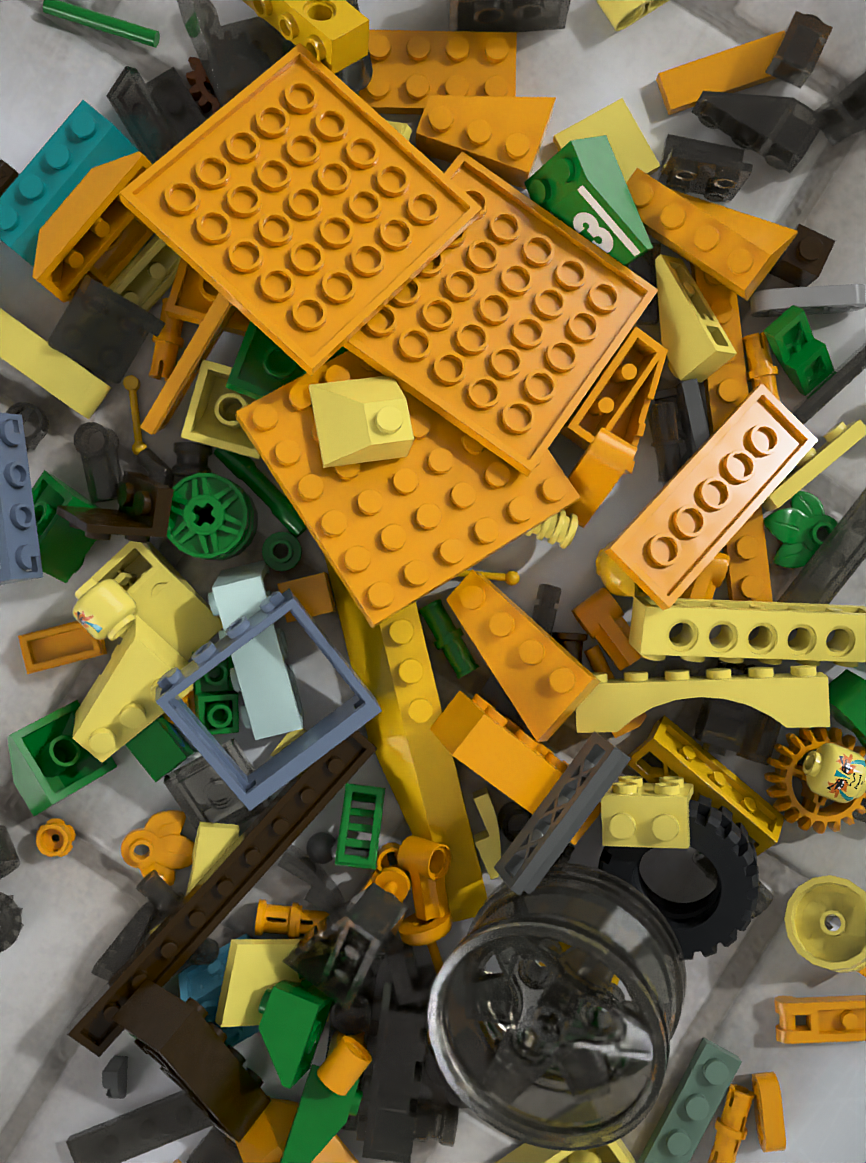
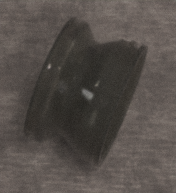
(530, 1040)

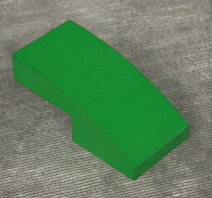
(797, 351)

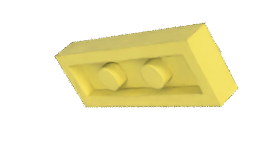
(838, 440)

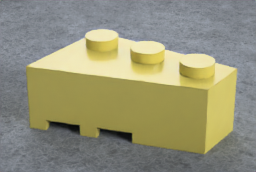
(125, 692)

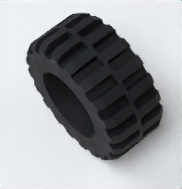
(728, 907)

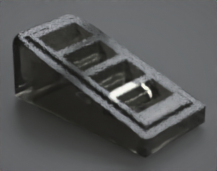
(126, 943)

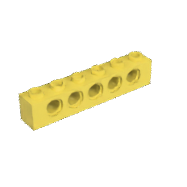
(776, 620)

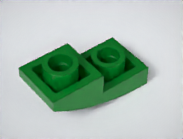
(217, 700)

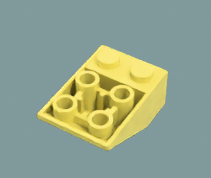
(162, 597)

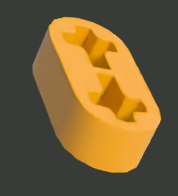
(768, 1112)

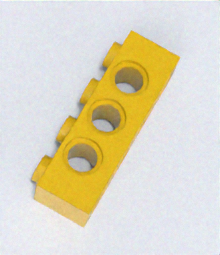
(326, 28)

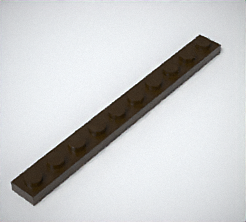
(221, 888)

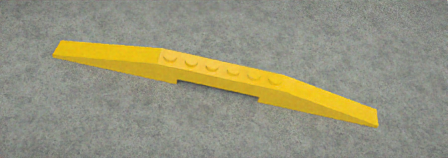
(418, 767)

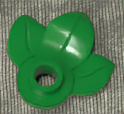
(798, 528)

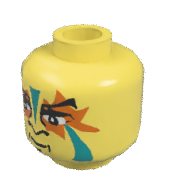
(104, 609)
(835, 773)

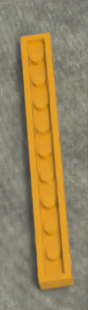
(724, 390)

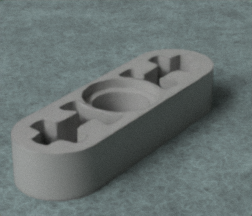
(810, 299)

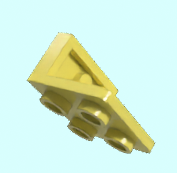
(647, 813)

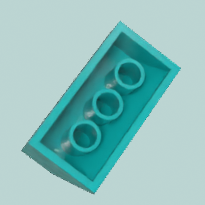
(72, 151)

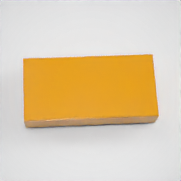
(59, 647)

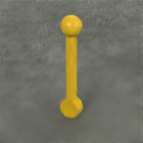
(132, 384)
(511, 577)

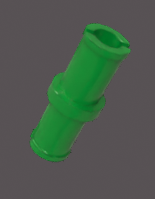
(448, 638)

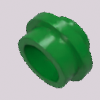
(294, 554)

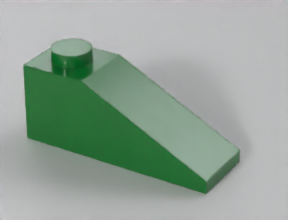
(318, 1118)

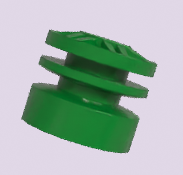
(233, 512)

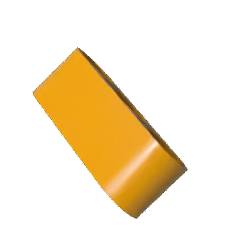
(598, 473)

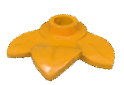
(166, 846)

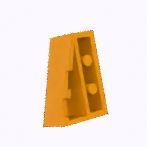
(493, 130)

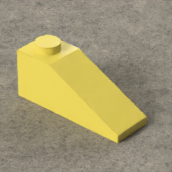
(687, 324)

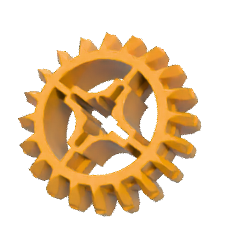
(786, 766)

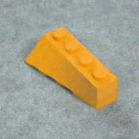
(714, 238)

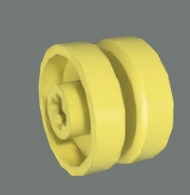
(809, 924)

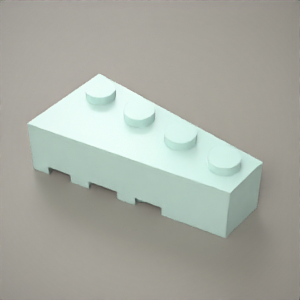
(259, 665)

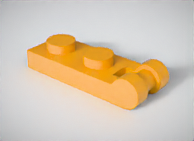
(826, 1019)

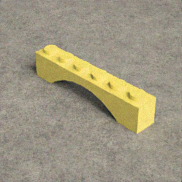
(790, 698)

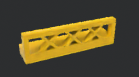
(710, 778)

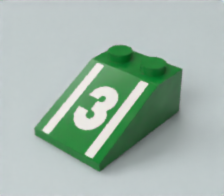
(591, 196)

